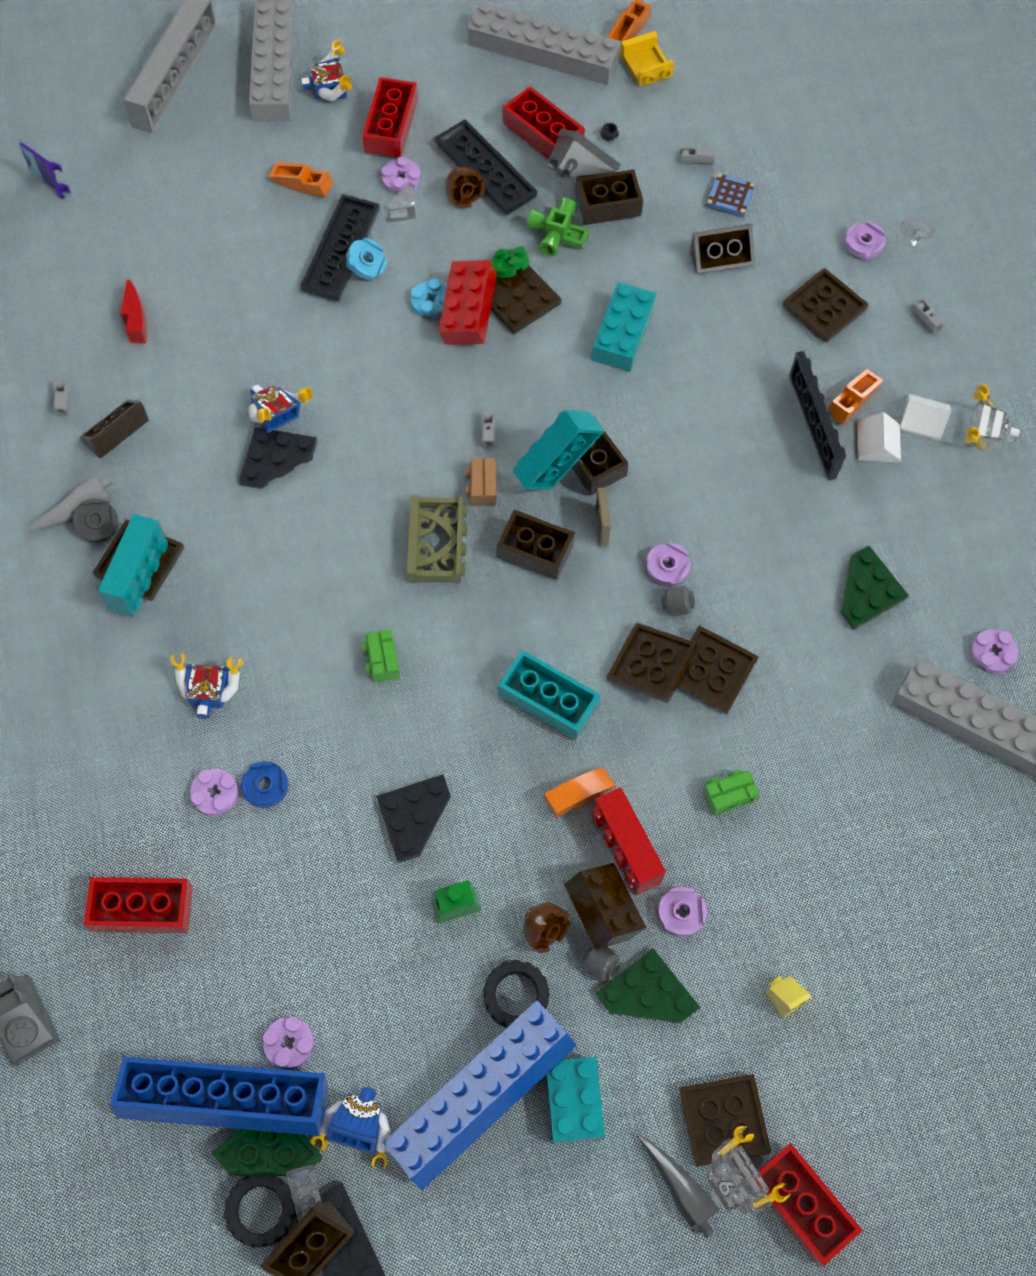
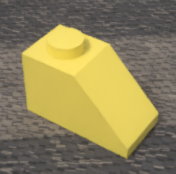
(787, 995)

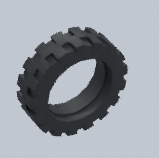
(501, 972)
(233, 1220)

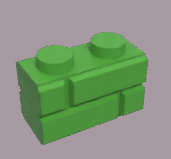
(382, 656)
(730, 792)

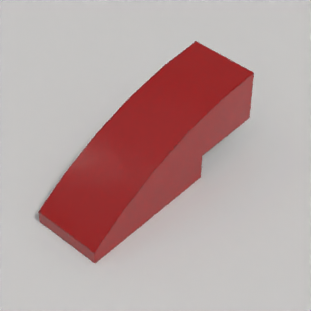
(133, 315)

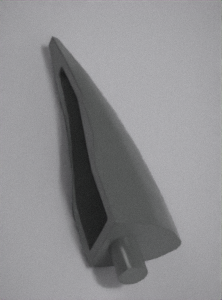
(687, 1194)

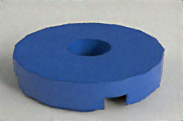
(267, 797)

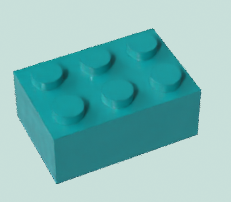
(575, 1101)

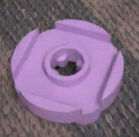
(398, 167)
(862, 249)
(668, 576)
(1000, 640)
(221, 802)
(673, 922)
(302, 1046)

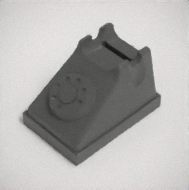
(579, 157)
(24, 1020)

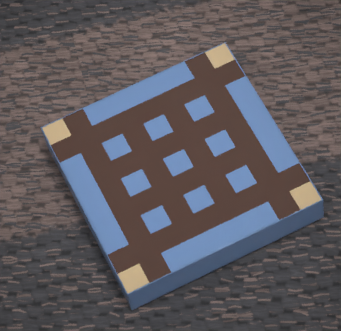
(730, 195)

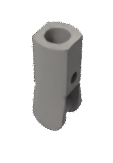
(696, 155)
(927, 316)
(61, 398)
(487, 430)

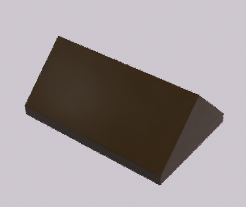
(723, 248)
(115, 427)
(310, 1243)

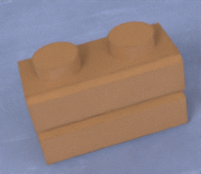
(482, 482)

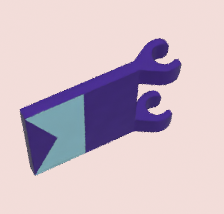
(44, 169)

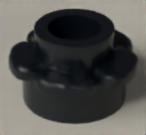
(609, 131)

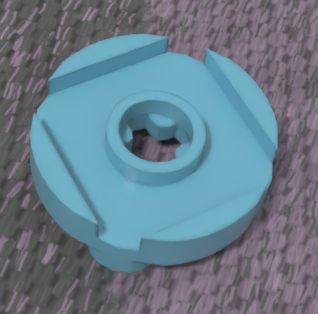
(359, 266)
(422, 292)

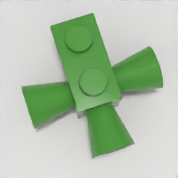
(558, 227)

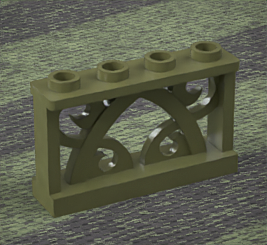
(420, 516)

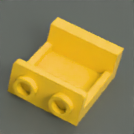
(646, 59)

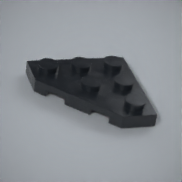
(274, 456)
(413, 815)

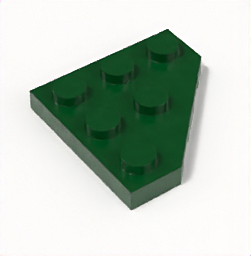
(869, 589)
(648, 992)
(265, 1153)

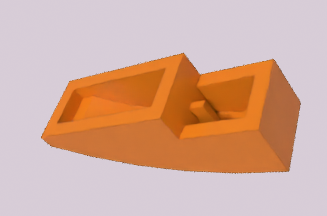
(631, 21)
(301, 178)
(854, 396)
(578, 791)

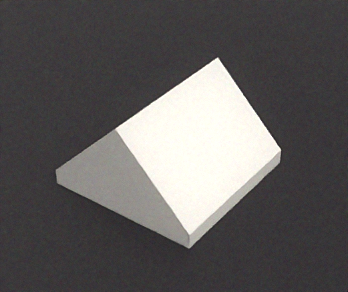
(925, 417)
(878, 439)

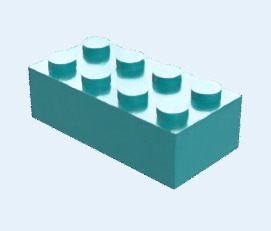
(623, 327)
(557, 450)
(133, 565)
(549, 694)

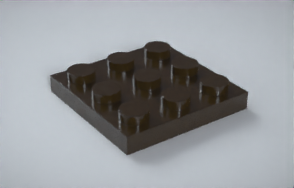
(522, 299)
(825, 305)
(166, 563)
(652, 662)
(716, 670)
(716, 1110)

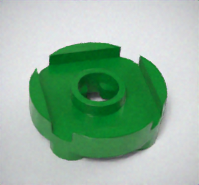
(508, 261)

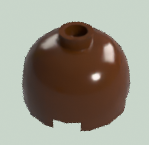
(464, 186)
(545, 925)

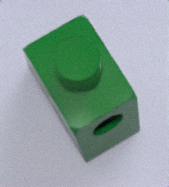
(455, 901)

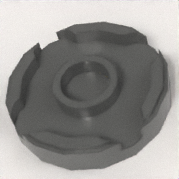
(95, 520)

